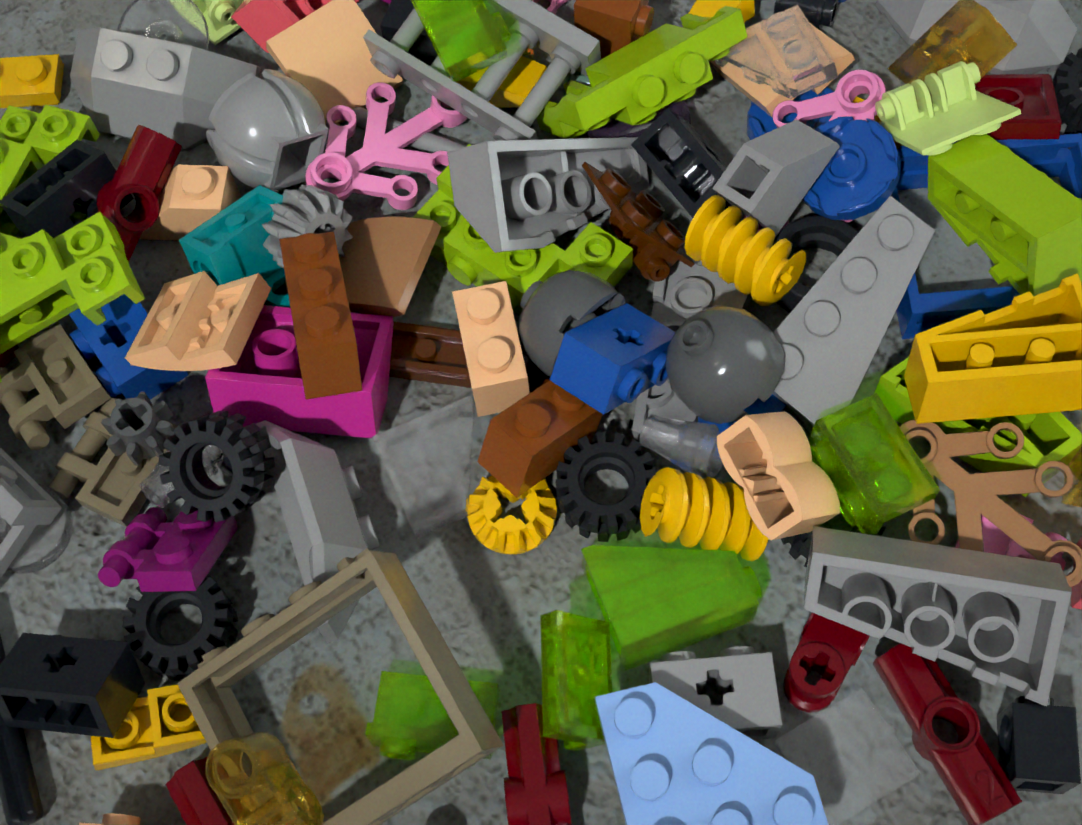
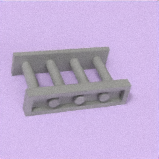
(529, 27)

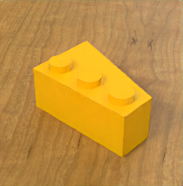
(1001, 361)

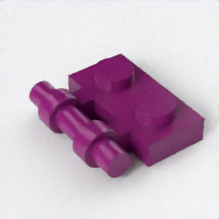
(166, 554)

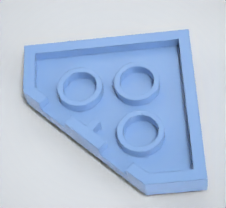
(695, 770)

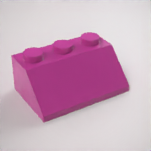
(270, 382)

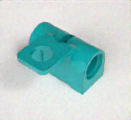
(232, 244)

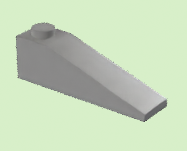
(537, 189)

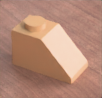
(190, 199)

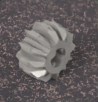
(306, 212)

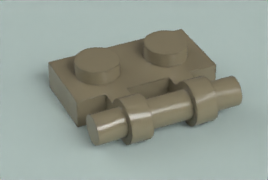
(64, 384)
(113, 483)

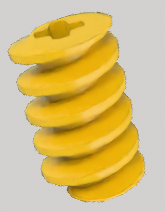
(741, 254)
(700, 513)

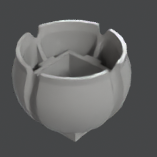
(267, 130)

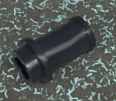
(816, 11)

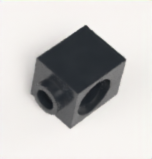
(1039, 746)

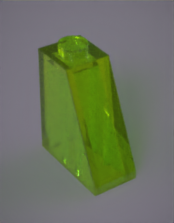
(668, 597)

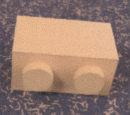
(491, 347)

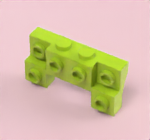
(645, 75)
(29, 142)
(475, 263)
(55, 276)

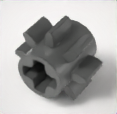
(128, 418)

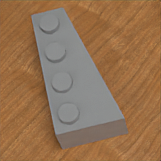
(847, 313)
(946, 603)

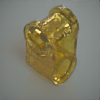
(272, 789)

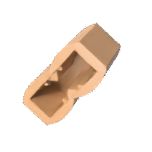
(776, 469)

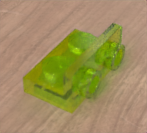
(870, 464)
(573, 674)
(414, 719)

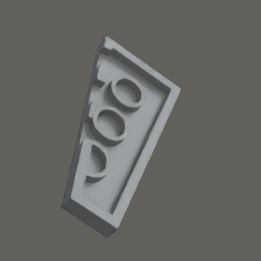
(674, 301)

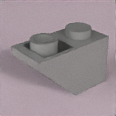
(775, 172)

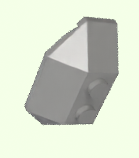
(1037, 26)
(151, 83)
(318, 509)

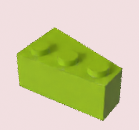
(1045, 434)

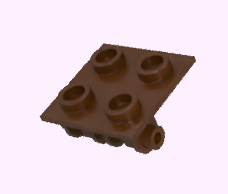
(640, 225)

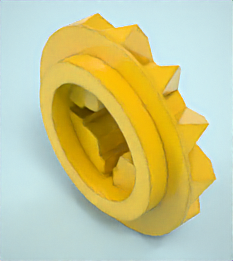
(510, 534)

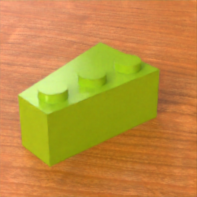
(1010, 211)

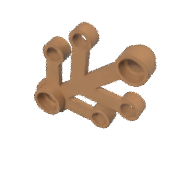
(979, 492)

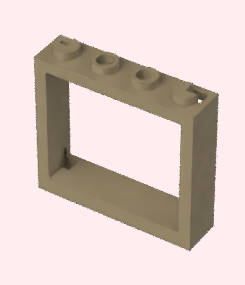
(222, 718)

